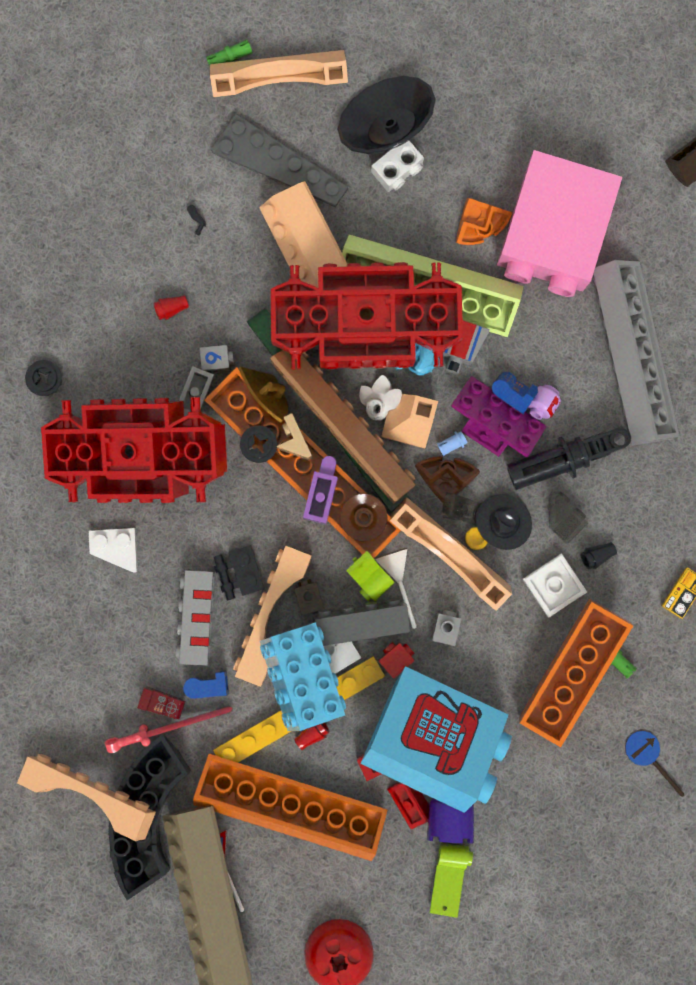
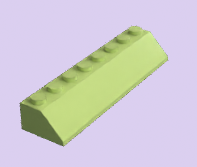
(485, 299)

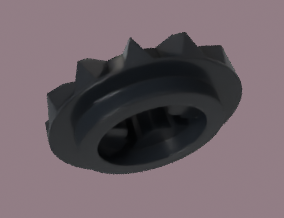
(33, 377)
(261, 433)

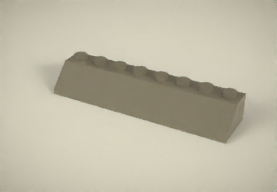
(206, 897)

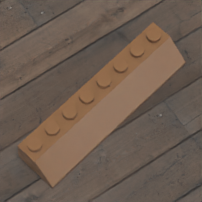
(345, 426)

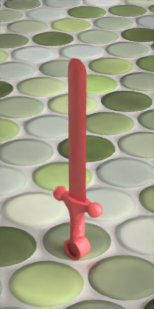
(115, 744)

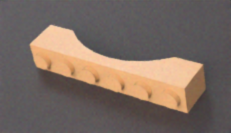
(239, 76)
(290, 569)
(476, 573)
(125, 815)

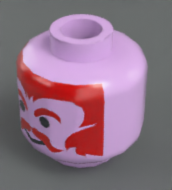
(545, 402)

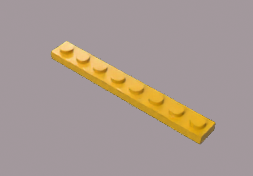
(273, 726)

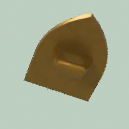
(266, 392)

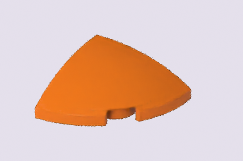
(480, 221)

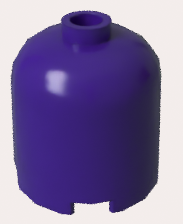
(449, 823)

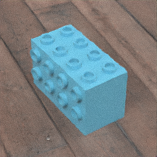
(302, 677)

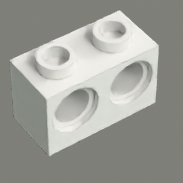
(393, 161)

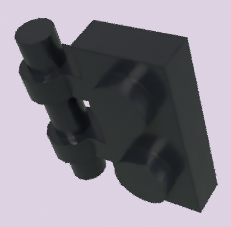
(245, 570)

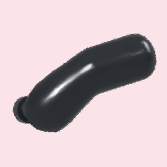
(197, 217)

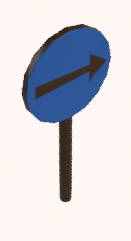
(643, 750)

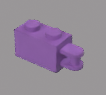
(321, 492)

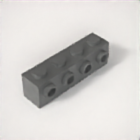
(363, 622)

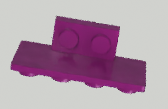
(494, 421)

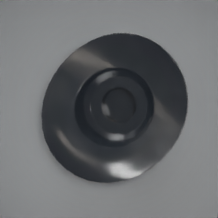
(504, 522)

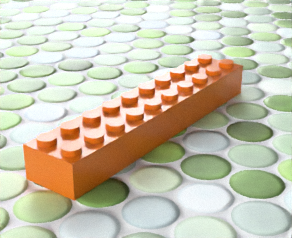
(241, 411)

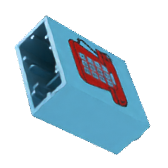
(438, 741)

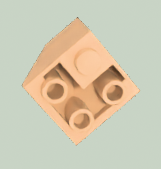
(410, 420)

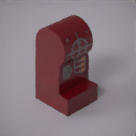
(161, 703)

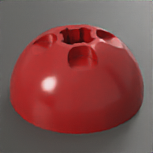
(344, 943)

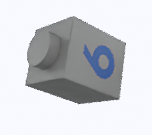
(216, 359)

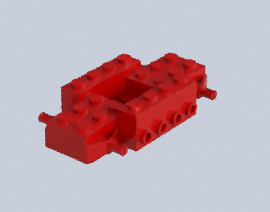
(401, 315)
(166, 445)

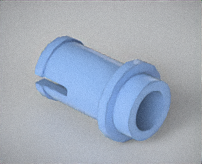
(452, 443)

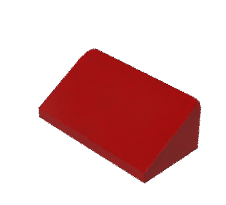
(410, 803)

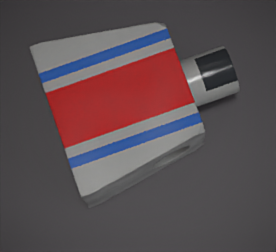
(467, 349)

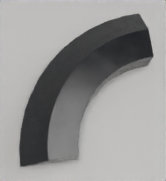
(150, 781)

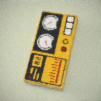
(682, 594)

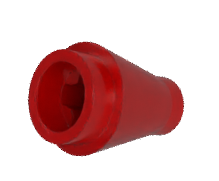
(168, 307)
(312, 735)

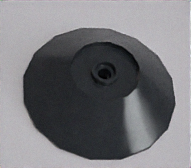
(386, 115)

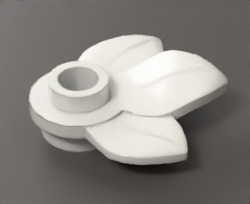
(382, 395)

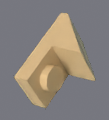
(297, 445)

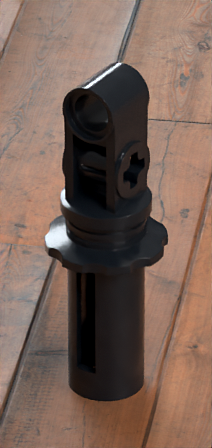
(575, 454)

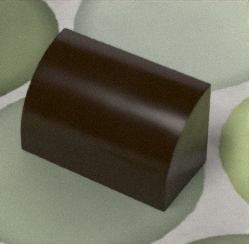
(683, 163)

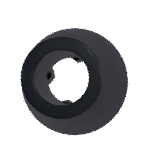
(597, 555)

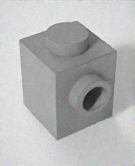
(446, 628)

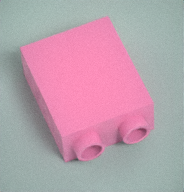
(558, 223)

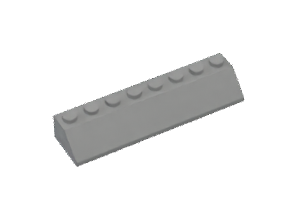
(635, 352)

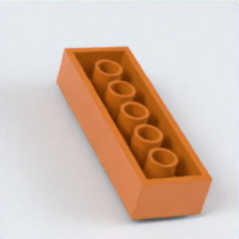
(575, 672)

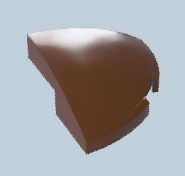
(446, 475)

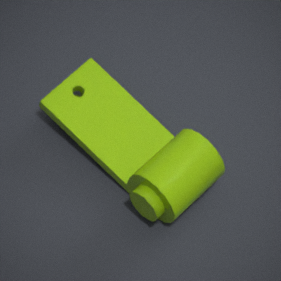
(370, 577)
(449, 878)

